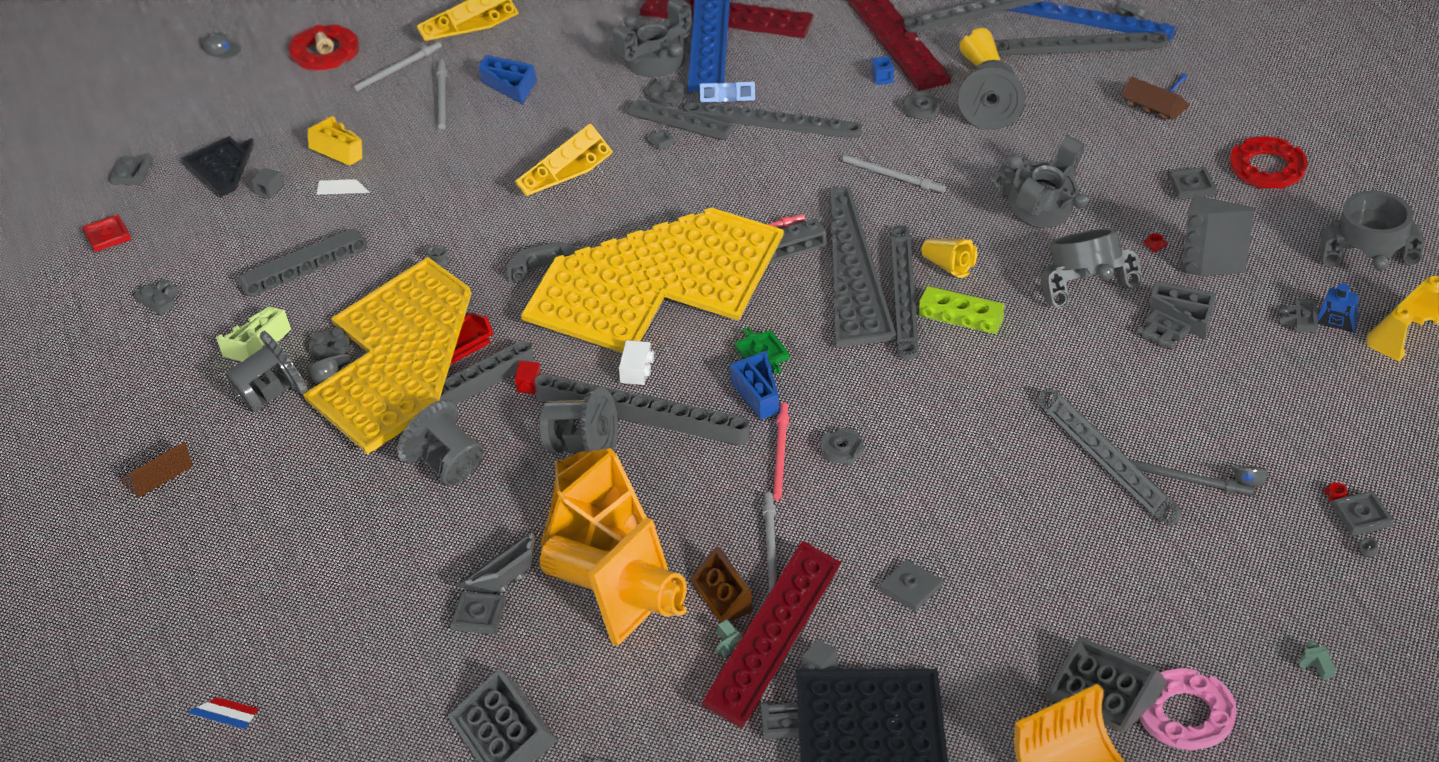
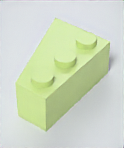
(246, 341)

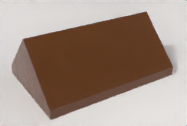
(158, 470)
(722, 587)

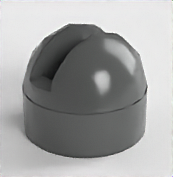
(1368, 542)

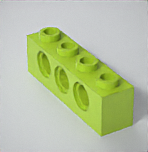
(961, 310)

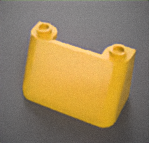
(1419, 306)

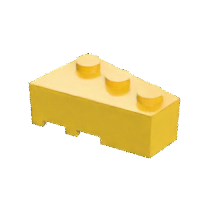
(335, 141)

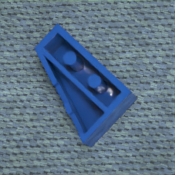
(508, 77)
(756, 384)

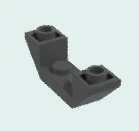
(536, 257)

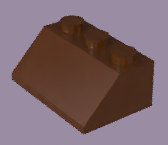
(1154, 99)

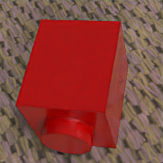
(526, 376)

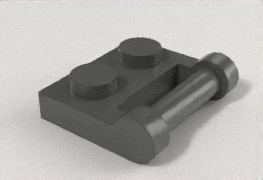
(126, 169)
(779, 725)

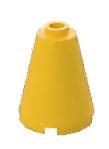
(979, 46)
(952, 255)

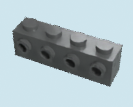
(800, 239)

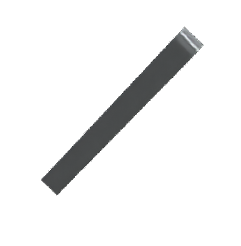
(652, 410)

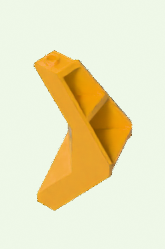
(592, 501)

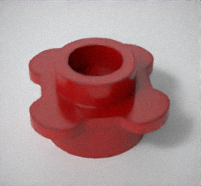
(1155, 242)
(1336, 491)

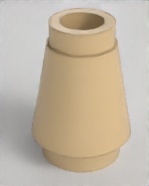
(323, 43)

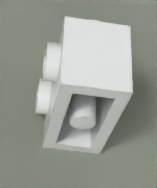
(636, 362)

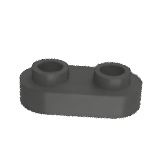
(1136, 12)

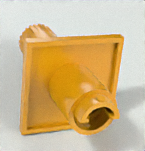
(626, 581)

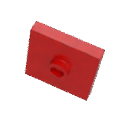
(106, 233)

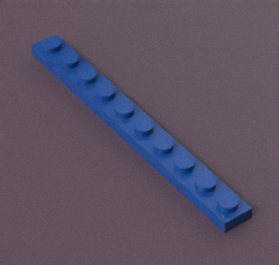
(1095, 18)

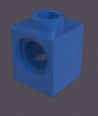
(882, 70)

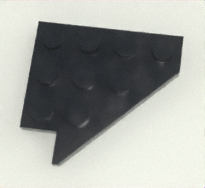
(220, 164)

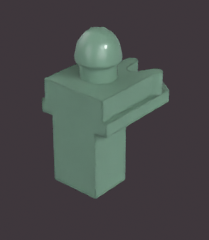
(730, 639)
(1318, 657)

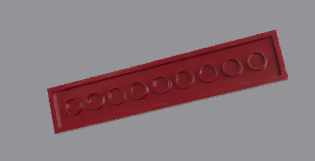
(747, 18)
(903, 46)
(771, 635)

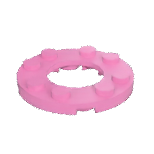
(1192, 738)

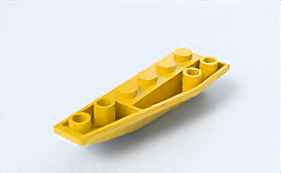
(467, 17)
(568, 161)

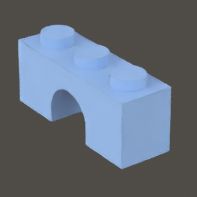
(727, 92)

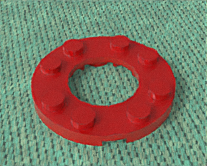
(347, 50)
(1293, 156)

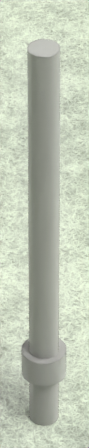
(424, 52)
(441, 75)
(925, 183)
(769, 513)

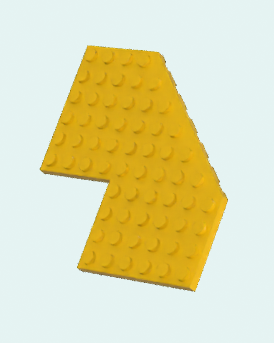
(618, 286)
(410, 342)

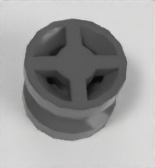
(438, 255)

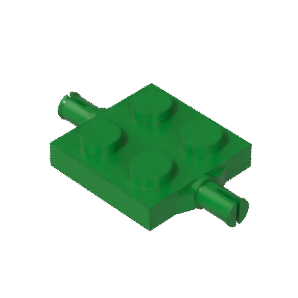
(760, 342)

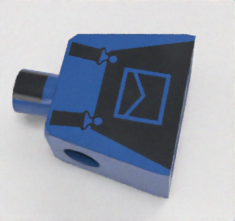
(1340, 309)

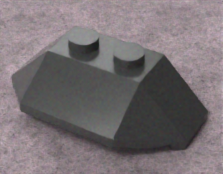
(502, 568)

